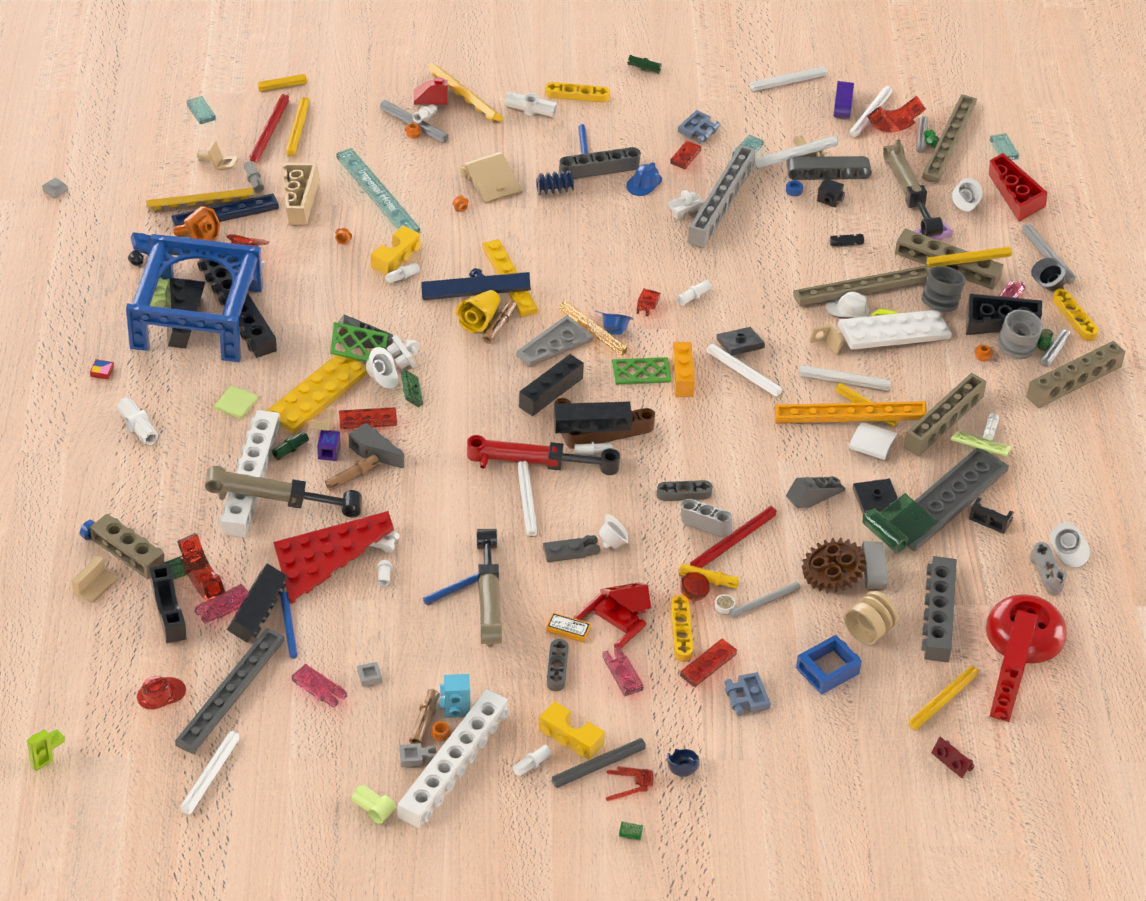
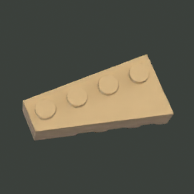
(300, 190)

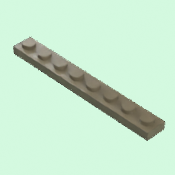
(949, 138)
(861, 285)

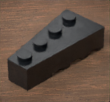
(182, 295)
(989, 312)

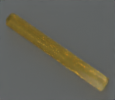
(593, 328)

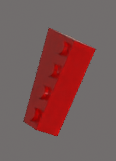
(1017, 187)

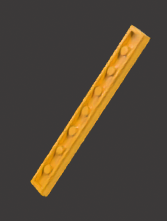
(850, 412)

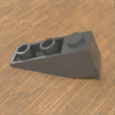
(354, 322)
(368, 441)
(812, 490)

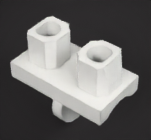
(686, 203)
(406, 350)

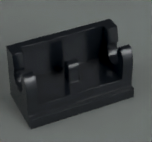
(990, 518)

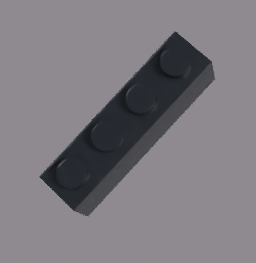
(551, 385)
(592, 417)
(257, 602)

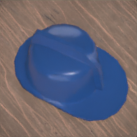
(644, 180)
(615, 323)

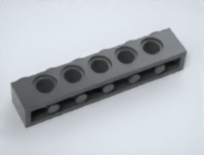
(940, 609)

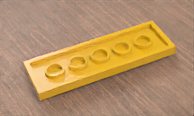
(318, 392)

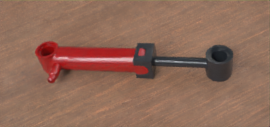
(481, 450)

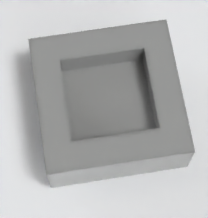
(55, 187)
(369, 674)

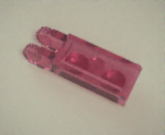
(221, 604)
(623, 672)
(318, 685)

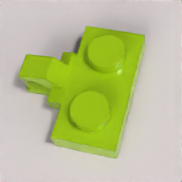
(41, 746)

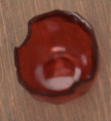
(694, 586)

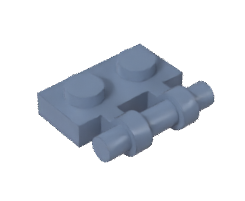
(694, 126)
(753, 691)

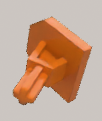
(200, 225)

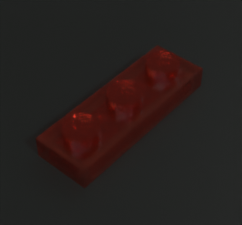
(374, 417)
(708, 662)

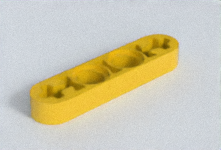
(558, 91)
(1085, 329)
(681, 628)

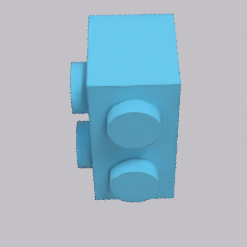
(455, 695)

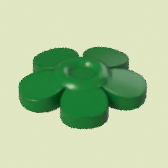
(931, 138)

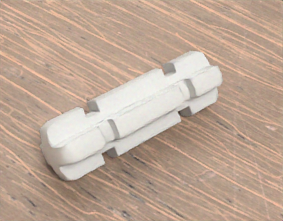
(991, 426)

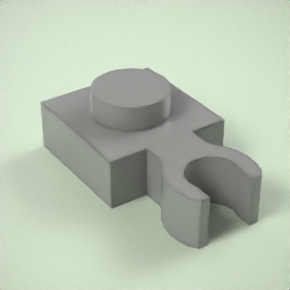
(414, 755)

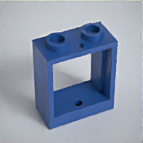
(816, 677)

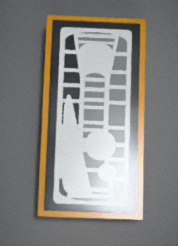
(568, 627)

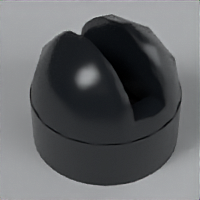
(136, 258)

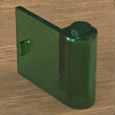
(899, 523)

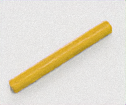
(297, 126)
(967, 257)
(943, 697)

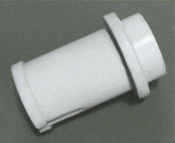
(384, 568)

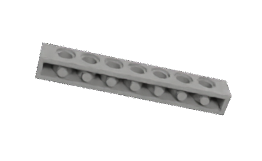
(721, 196)

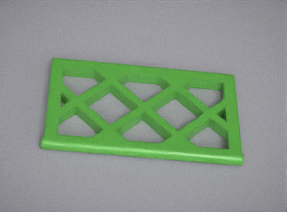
(348, 353)
(633, 378)

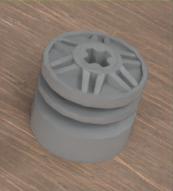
(1020, 334)

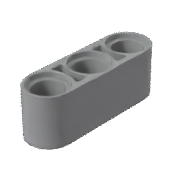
(706, 517)
(876, 571)

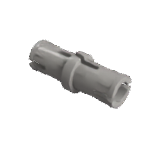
(253, 177)

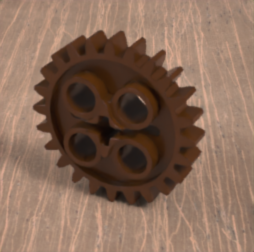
(834, 565)

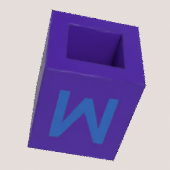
(328, 445)

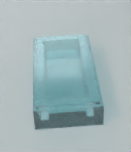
(201, 110)
(1004, 145)

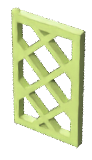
(981, 443)

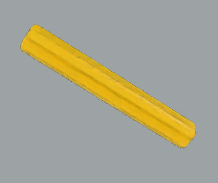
(856, 398)

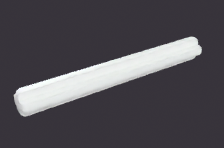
(788, 78)
(863, 121)
(796, 151)
(744, 370)
(845, 378)
(527, 499)
(209, 773)

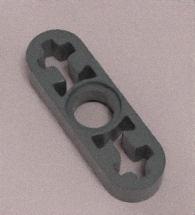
(698, 494)
(552, 671)

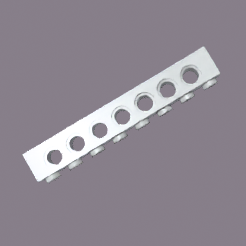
(254, 462)
(452, 759)

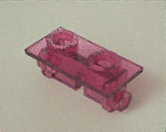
(1013, 289)

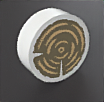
(724, 604)

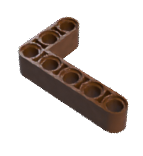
(642, 423)

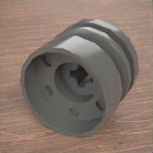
(943, 288)

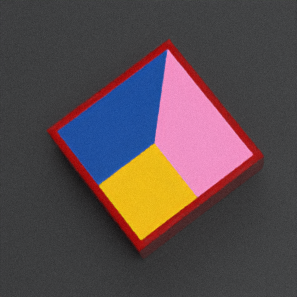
(101, 369)

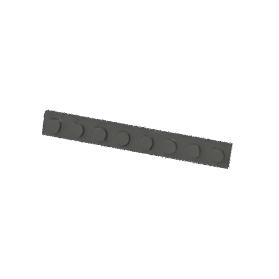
(229, 691)

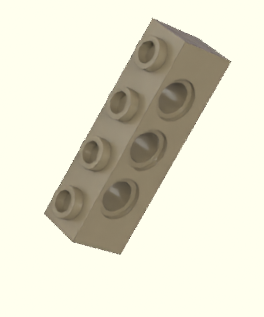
(126, 545)

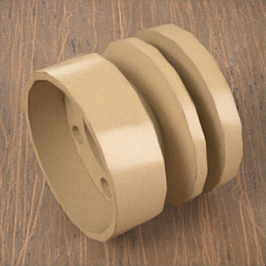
(871, 617)

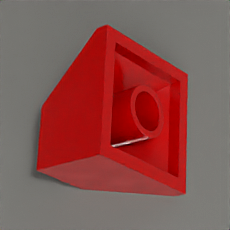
(432, 92)
(631, 596)

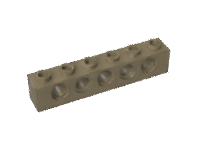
(920, 247)
(1075, 374)
(945, 414)

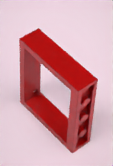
(1013, 665)

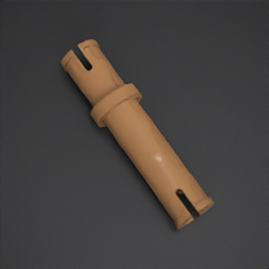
(503, 317)
(357, 469)
(431, 699)

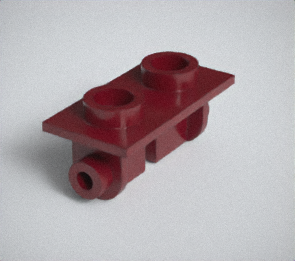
(952, 757)

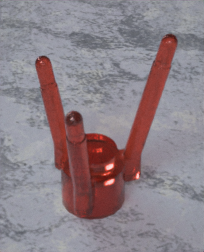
(642, 777)

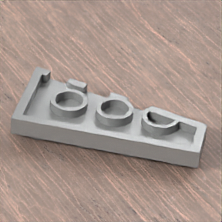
(557, 339)

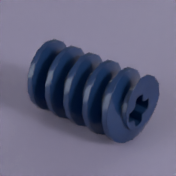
(554, 182)

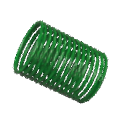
(1047, 342)
(630, 835)

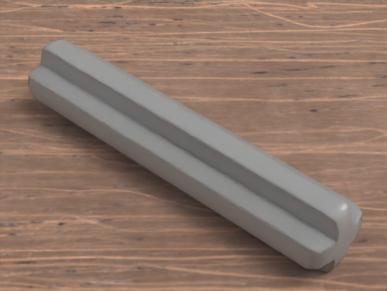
(922, 127)
(1055, 347)

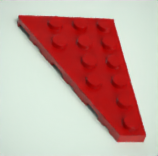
(316, 554)

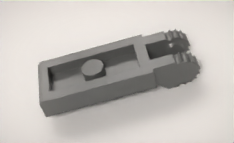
(571, 548)

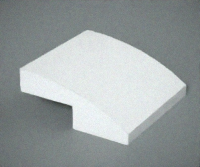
(872, 440)

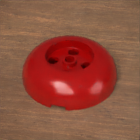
(1047, 638)

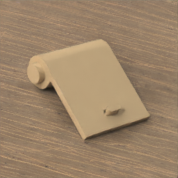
(491, 177)

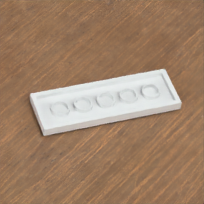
(894, 329)

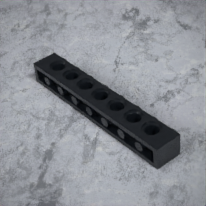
(251, 323)

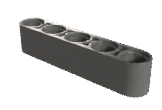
(601, 162)
(828, 167)

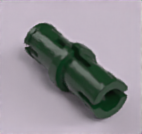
(644, 64)
(290, 445)

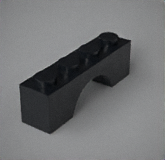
(166, 602)

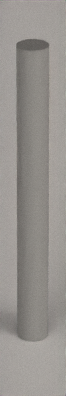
(764, 599)

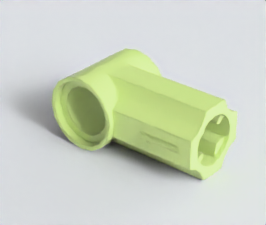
(377, 807)

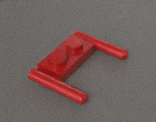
(615, 615)

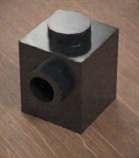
(830, 193)

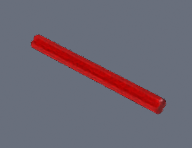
(269, 128)
(735, 537)

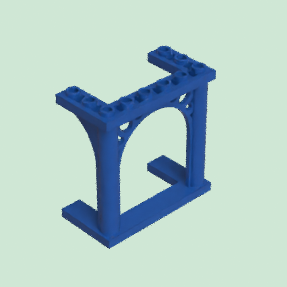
(160, 264)

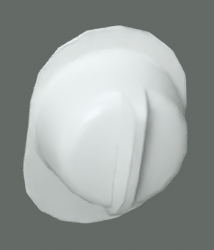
(967, 194)
(849, 305)
(382, 368)
(613, 533)
(1070, 544)

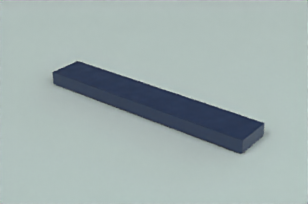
(236, 209)
(475, 285)

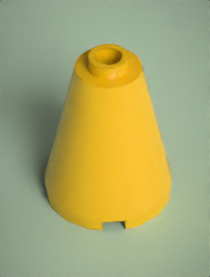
(477, 311)

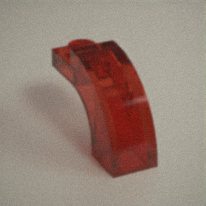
(896, 119)
(198, 569)

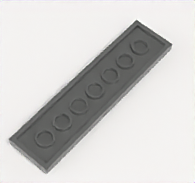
(958, 489)

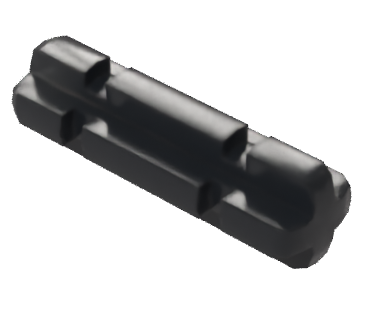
(846, 239)

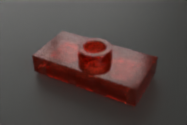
(685, 154)

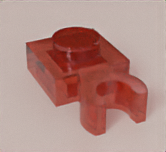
(647, 300)

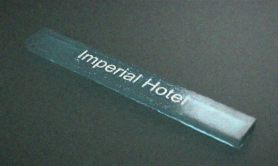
(376, 190)

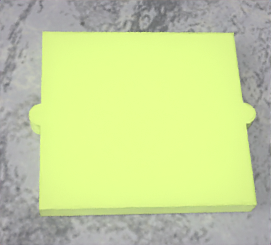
(236, 402)

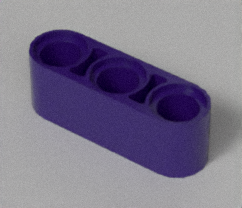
(843, 99)

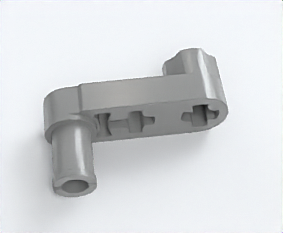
(1041, 557)

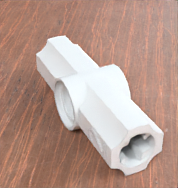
(530, 104)
(137, 421)

